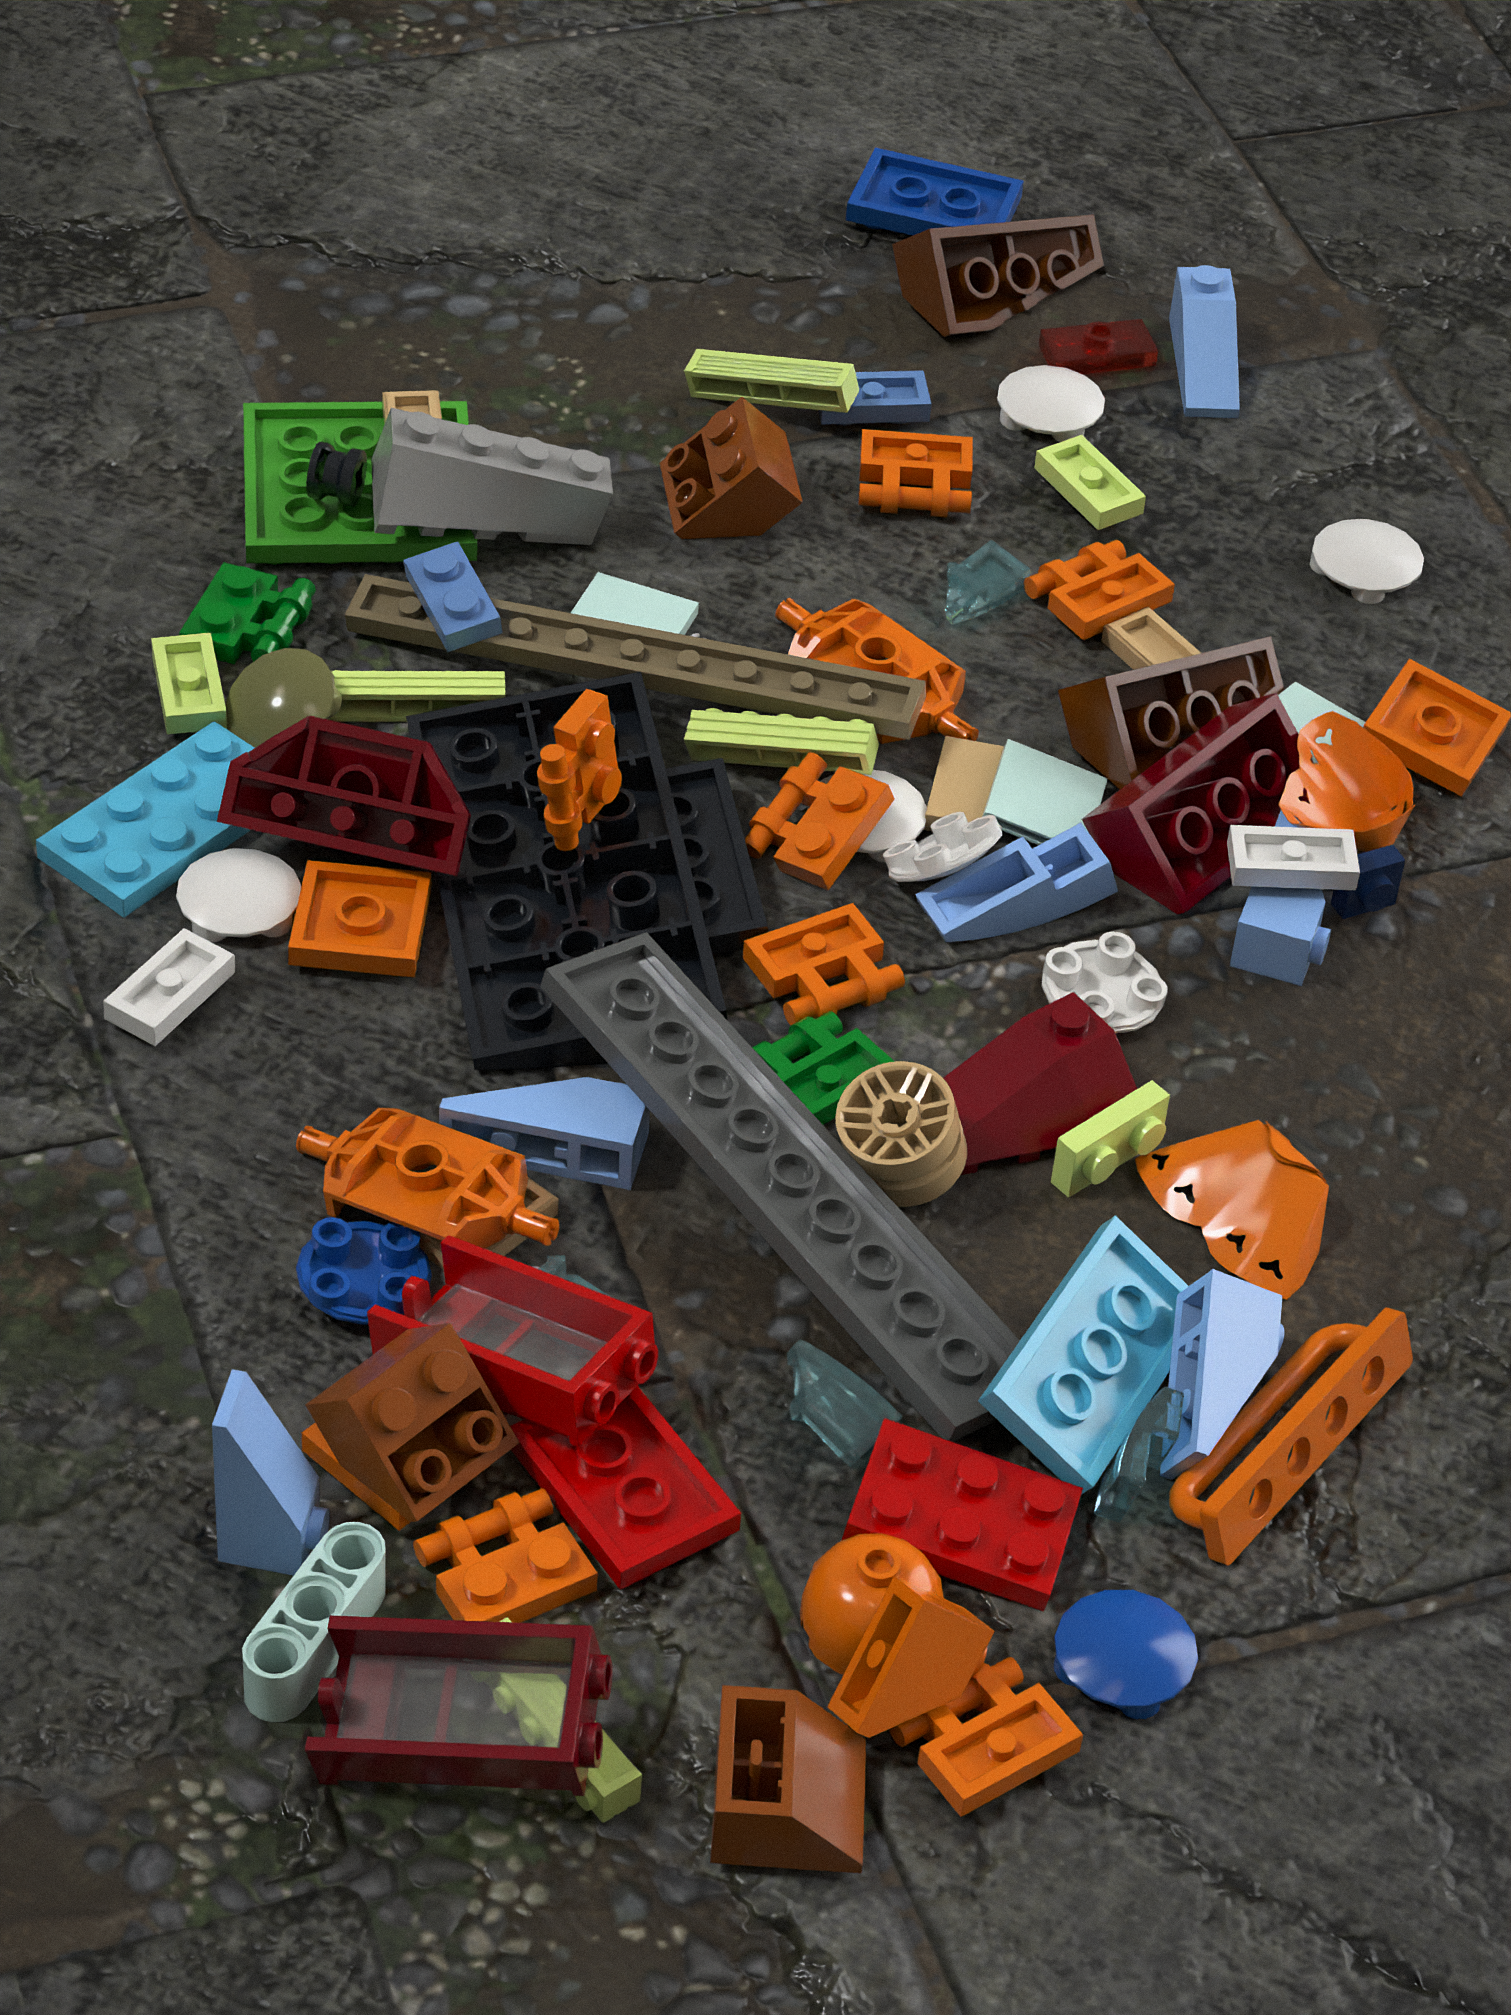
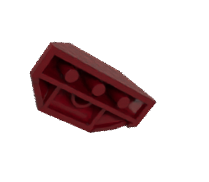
(350, 794)

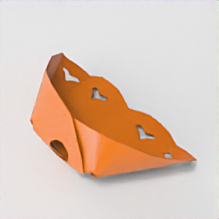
(1350, 786)
(1250, 1186)

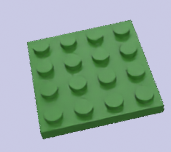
(293, 528)

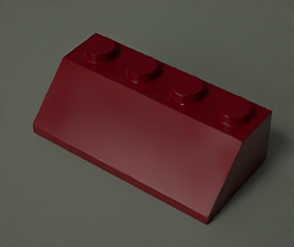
(1175, 818)

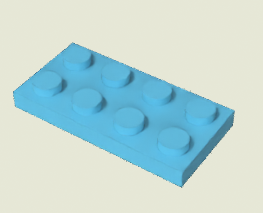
(149, 825)
(1090, 1357)

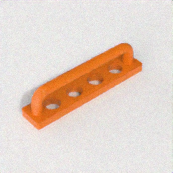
(1226, 1515)

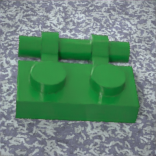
(238, 603)
(826, 1062)

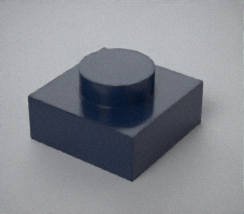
(1376, 886)

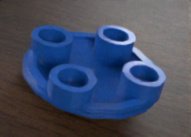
(359, 1265)
(1125, 1650)

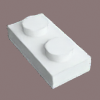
(1293, 857)
(169, 987)

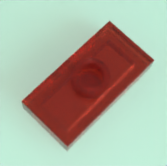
(1099, 346)

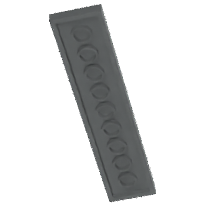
(789, 1179)

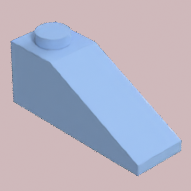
(1206, 341)
(1281, 930)
(563, 1127)
(1219, 1353)
(262, 1485)

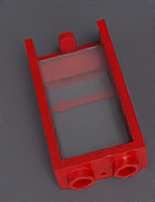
(535, 1338)

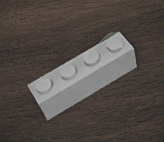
(485, 482)

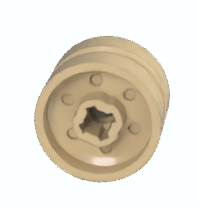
(903, 1131)

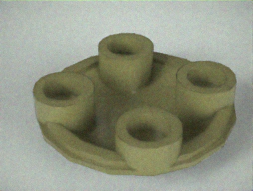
(280, 692)

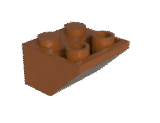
(731, 476)
(414, 1420)
(786, 1784)

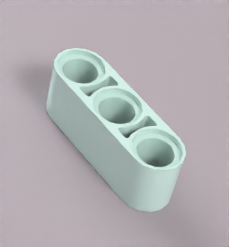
(292, 1638)

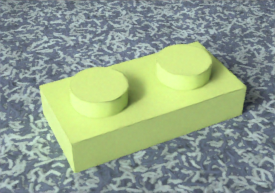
(1090, 482)
(188, 682)
(1110, 1139)

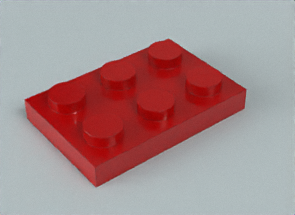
(630, 1490)
(967, 1512)

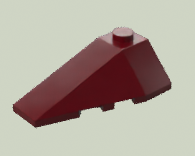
(1038, 1082)

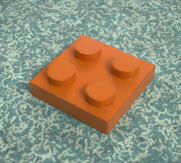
(1437, 726)
(360, 918)

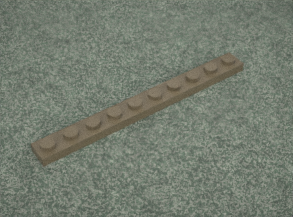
(666, 660)

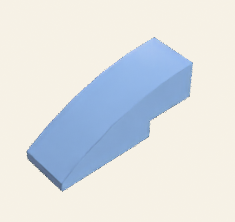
(1020, 887)

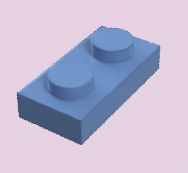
(886, 398)
(453, 596)

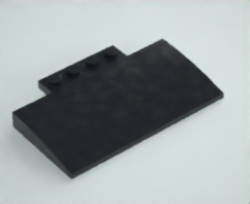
(650, 861)

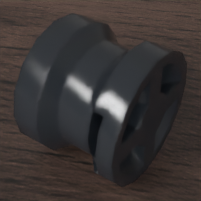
(336, 474)

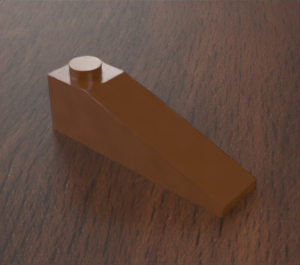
(987, 273)
(1146, 712)

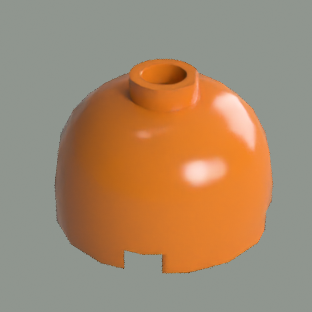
(849, 1587)

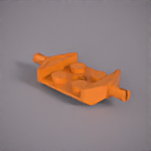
(862, 636)
(469, 1195)

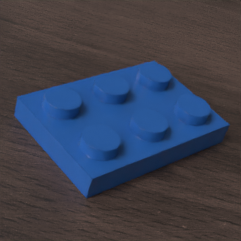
(924, 194)

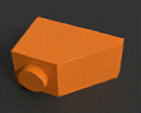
(909, 1660)

